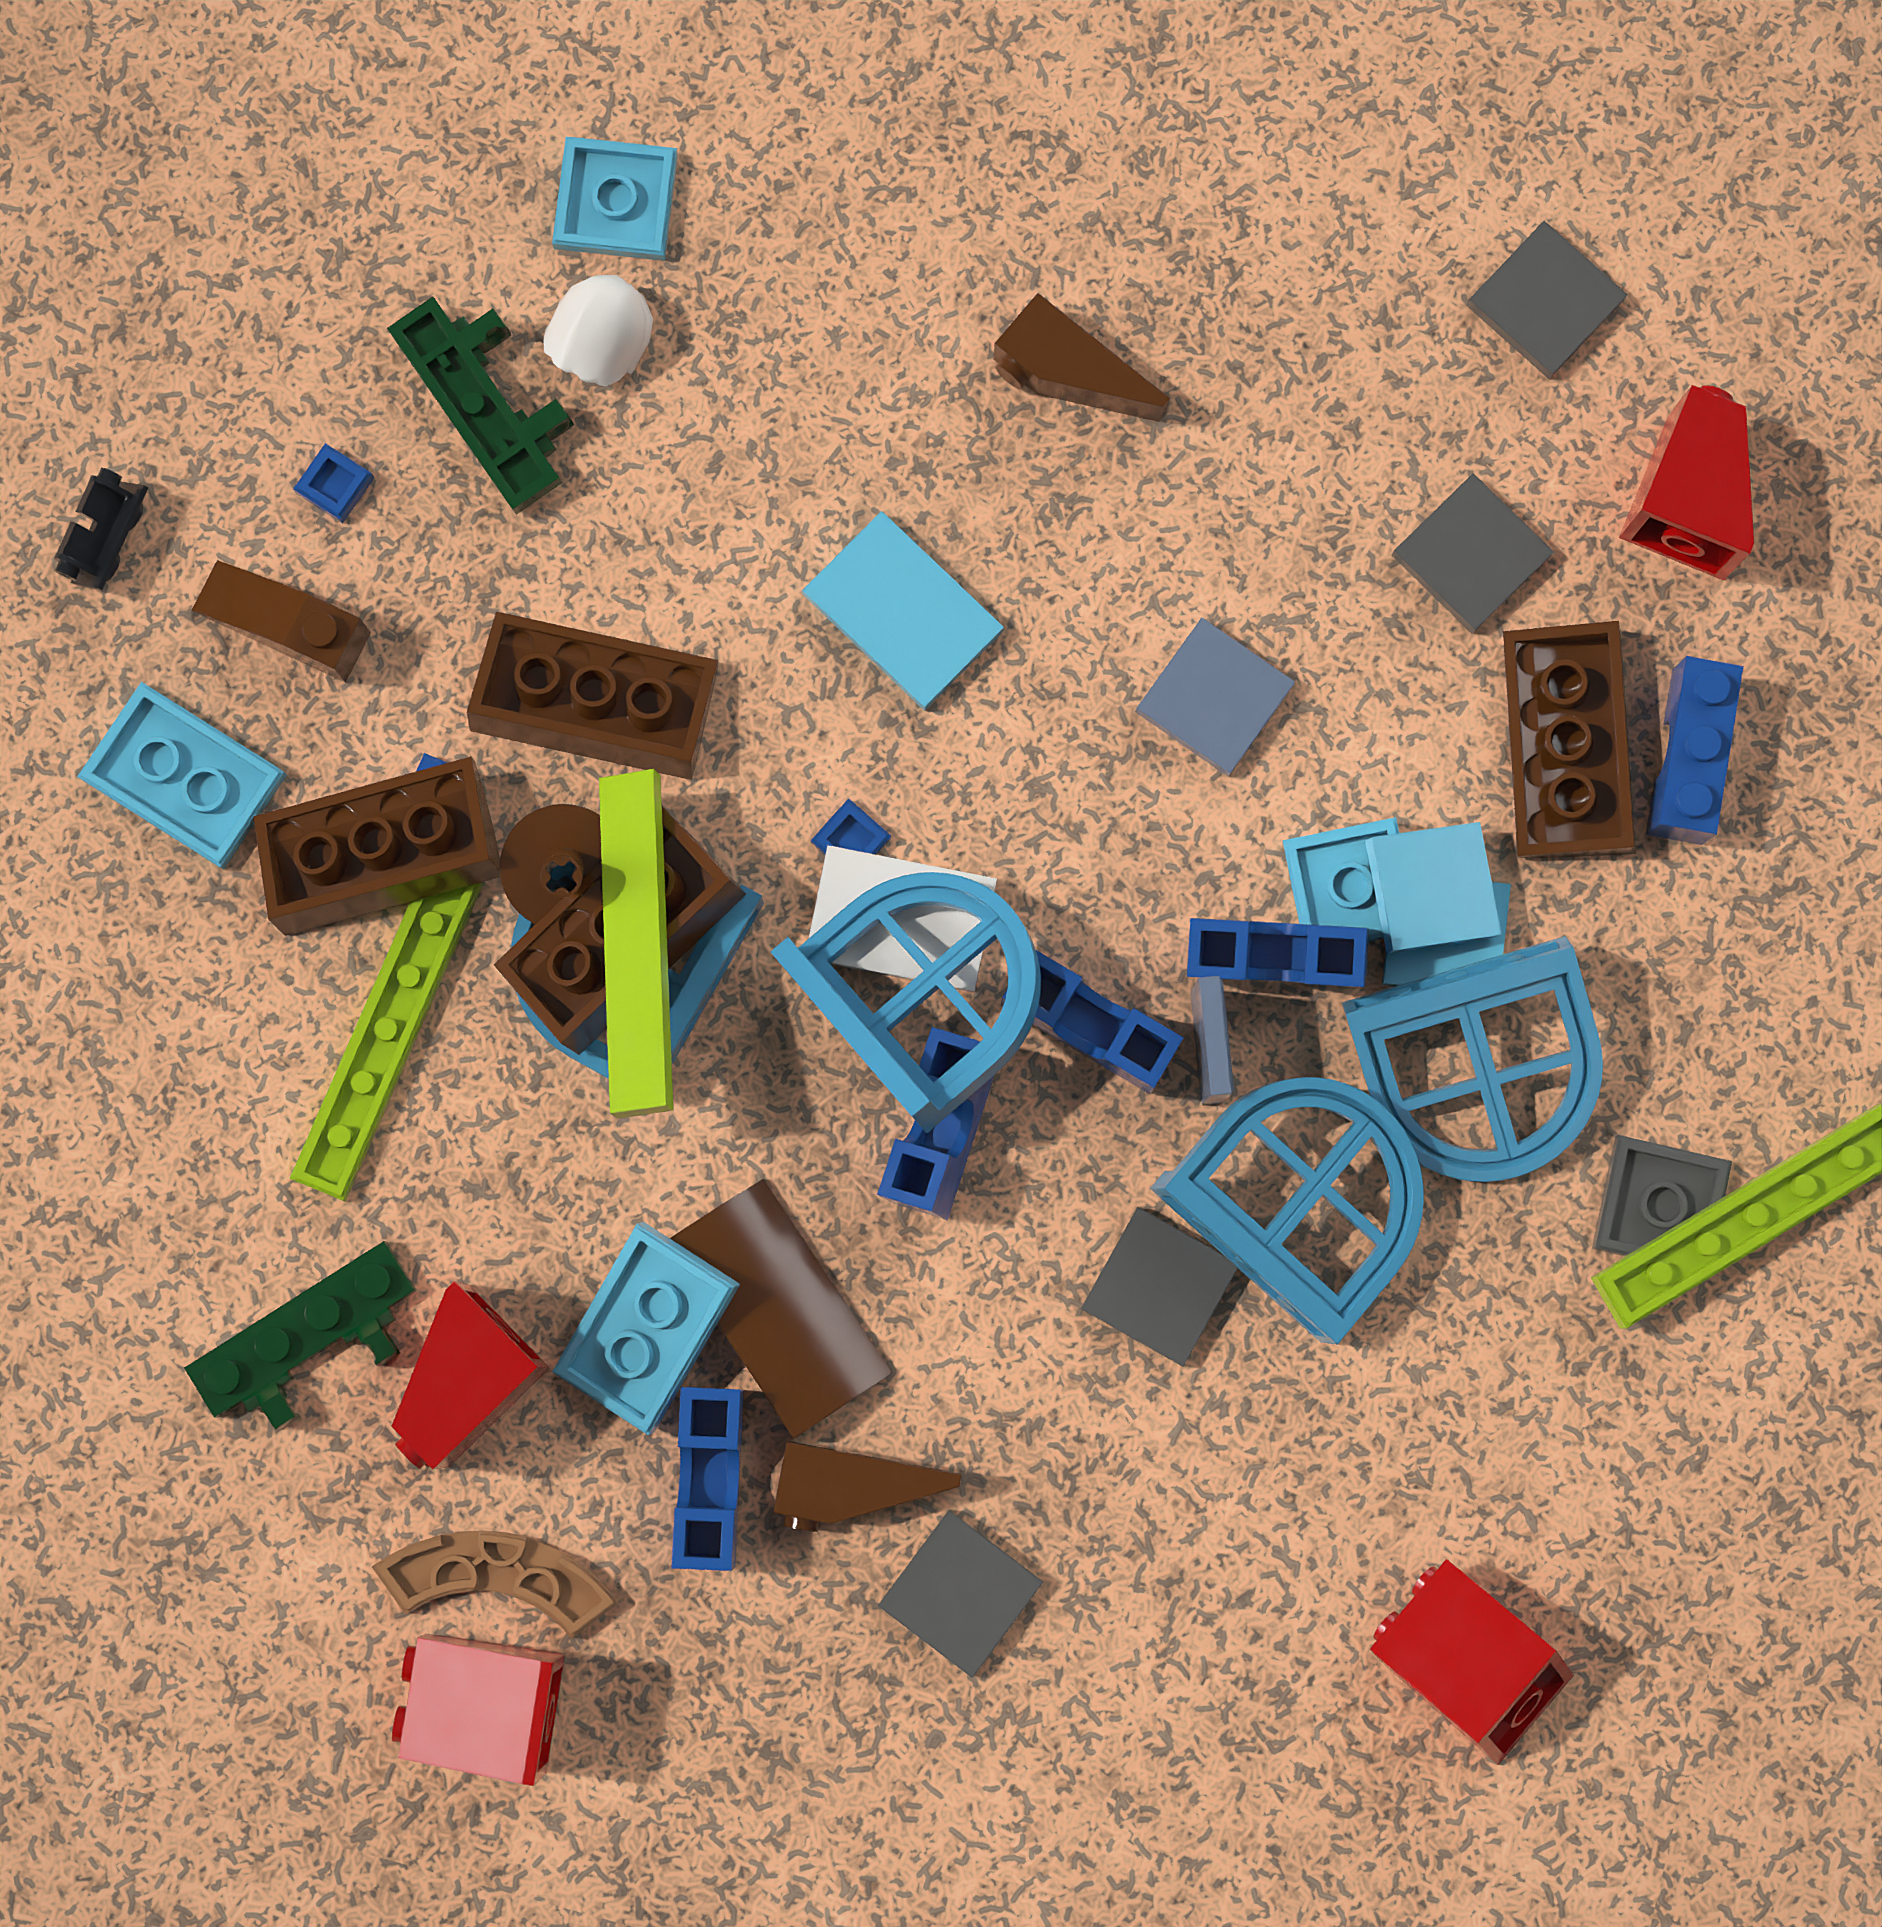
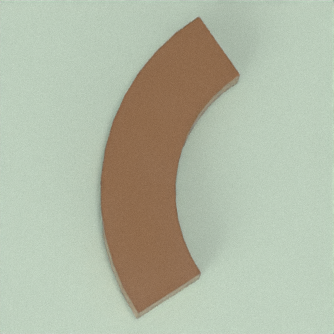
(497, 1564)

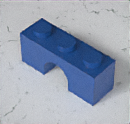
(1694, 771)
(1278, 952)
(1100, 1029)
(929, 1166)
(708, 1479)

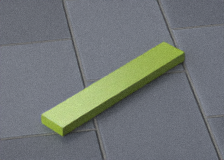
(635, 944)
(382, 1041)
(1743, 1220)

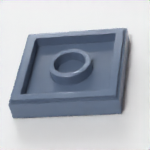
(1215, 697)
(1211, 1040)

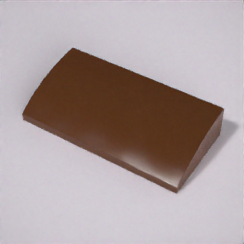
(592, 695)
(1569, 741)
(376, 846)
(562, 957)
(786, 1311)

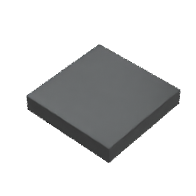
(1546, 299)
(1472, 553)
(1653, 1191)
(1159, 1286)
(960, 1593)

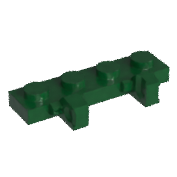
(451, 366)
(342, 1305)

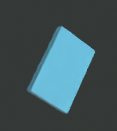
(903, 610)
(182, 775)
(645, 1328)

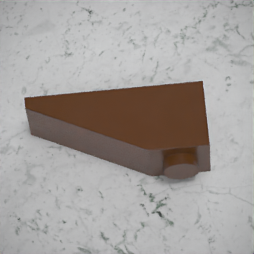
(1069, 364)
(283, 619)
(840, 1485)

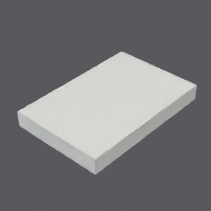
(932, 928)

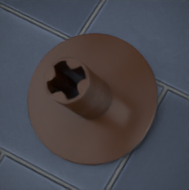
(538, 839)

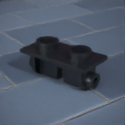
(93, 554)

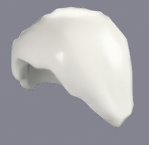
(599, 330)

